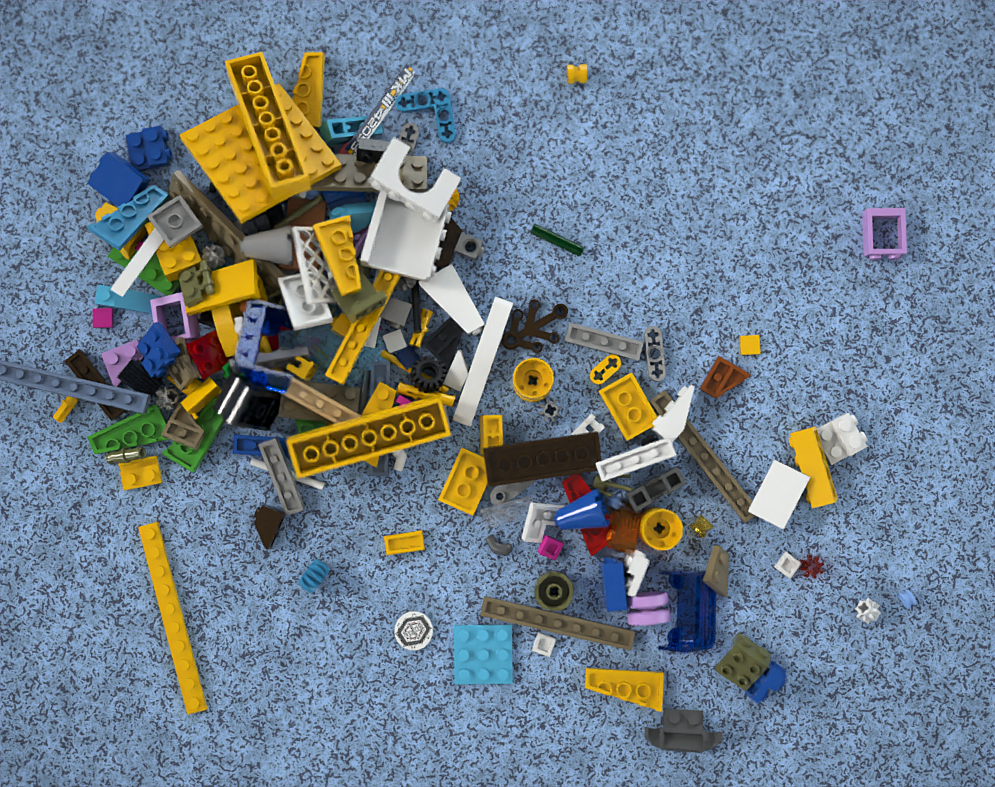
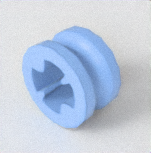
(907, 599)

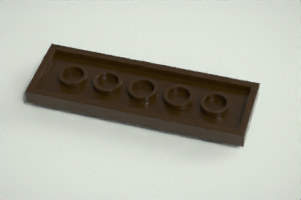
(542, 458)

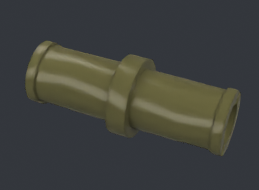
(125, 455)

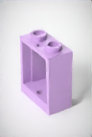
(884, 213)
(190, 322)

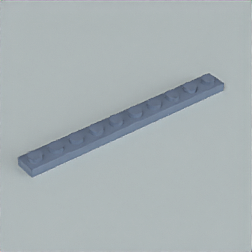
(74, 387)

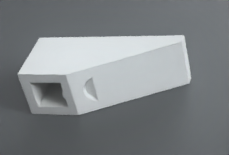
(674, 419)

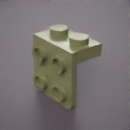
(743, 662)

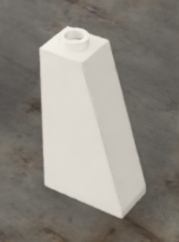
(453, 298)

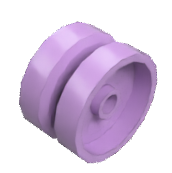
(648, 608)

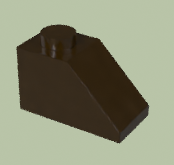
(268, 524)

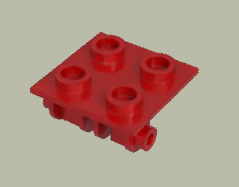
(208, 354)

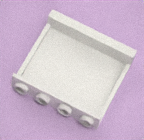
(403, 240)

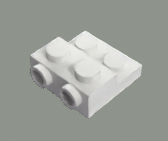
(841, 438)
(636, 566)

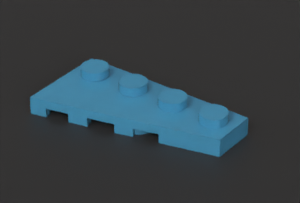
(125, 222)

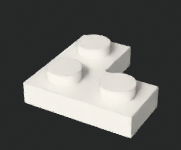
(537, 518)

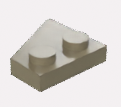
(182, 369)
(183, 429)
(717, 571)

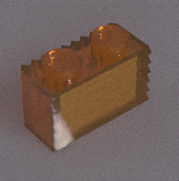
(623, 530)

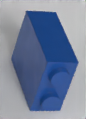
(117, 179)
(613, 584)

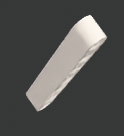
(482, 361)

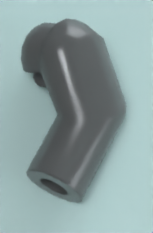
(497, 548)

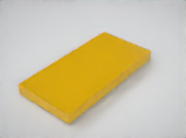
(231, 286)

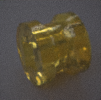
(701, 526)

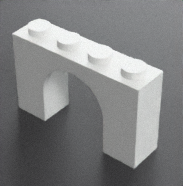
(387, 179)

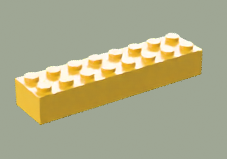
(268, 126)
(368, 436)

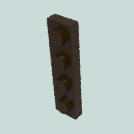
(85, 369)

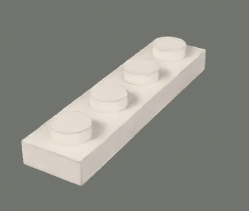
(635, 459)

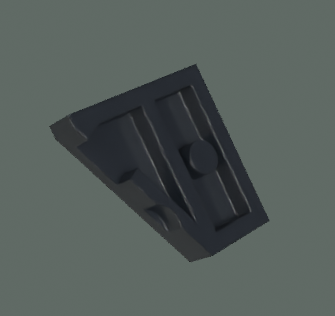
(444, 342)

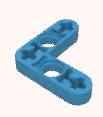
(439, 107)

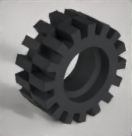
(431, 364)

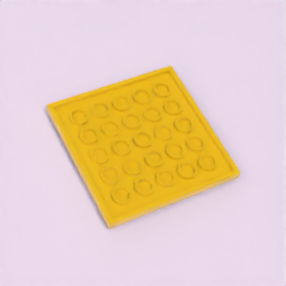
(231, 163)

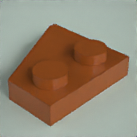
(722, 378)

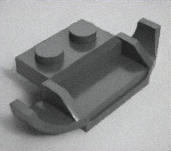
(683, 732)

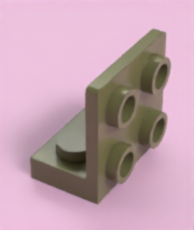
(360, 303)

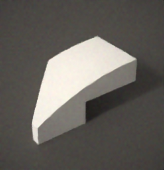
(457, 373)

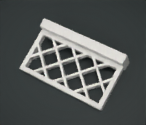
(306, 265)

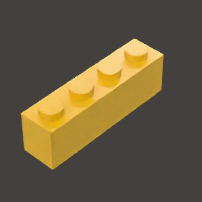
(813, 463)

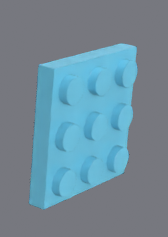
(483, 654)

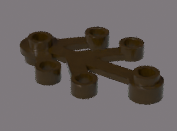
(531, 328)

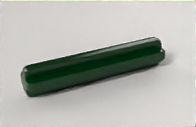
(557, 240)

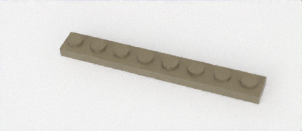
(709, 462)
(557, 623)

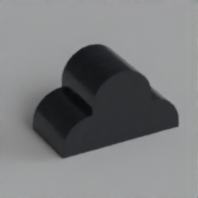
(247, 404)

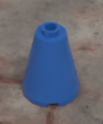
(583, 513)

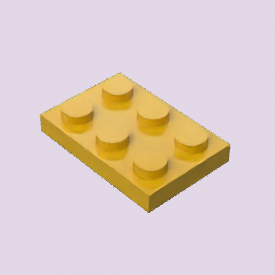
(628, 406)
(465, 482)

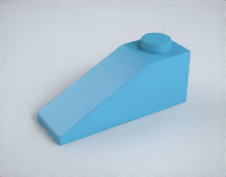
(343, 129)
(360, 214)
(130, 301)

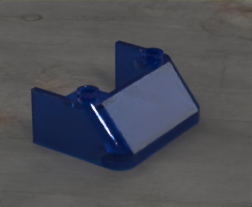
(258, 320)
(694, 612)

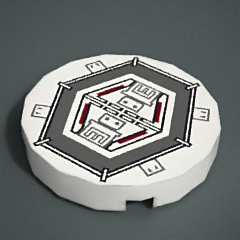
(413, 630)

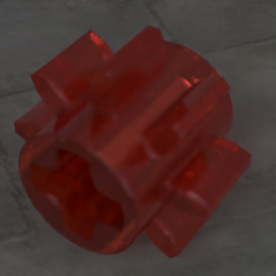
(806, 563)

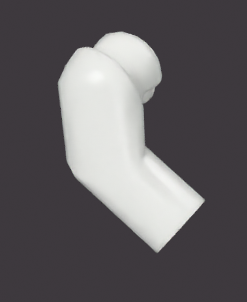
(400, 457)

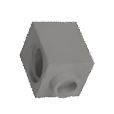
(463, 241)

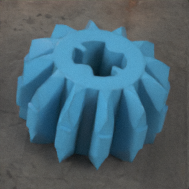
(314, 576)

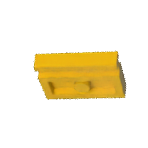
(140, 473)

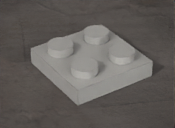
(175, 221)

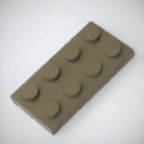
(344, 395)

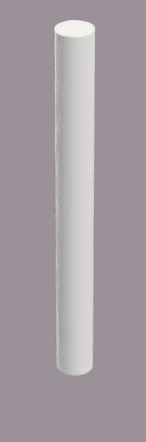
(306, 480)

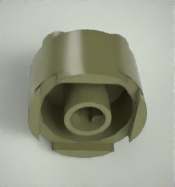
(552, 579)

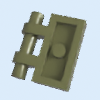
(191, 284)

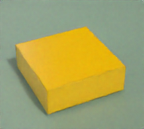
(750, 345)

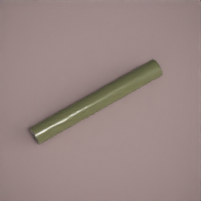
(299, 212)

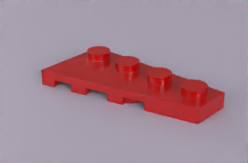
(594, 537)

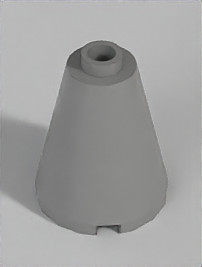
(270, 246)

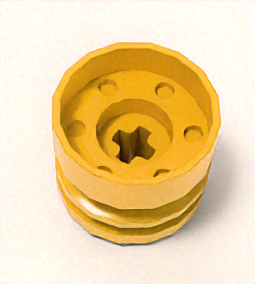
(533, 369)
(667, 536)

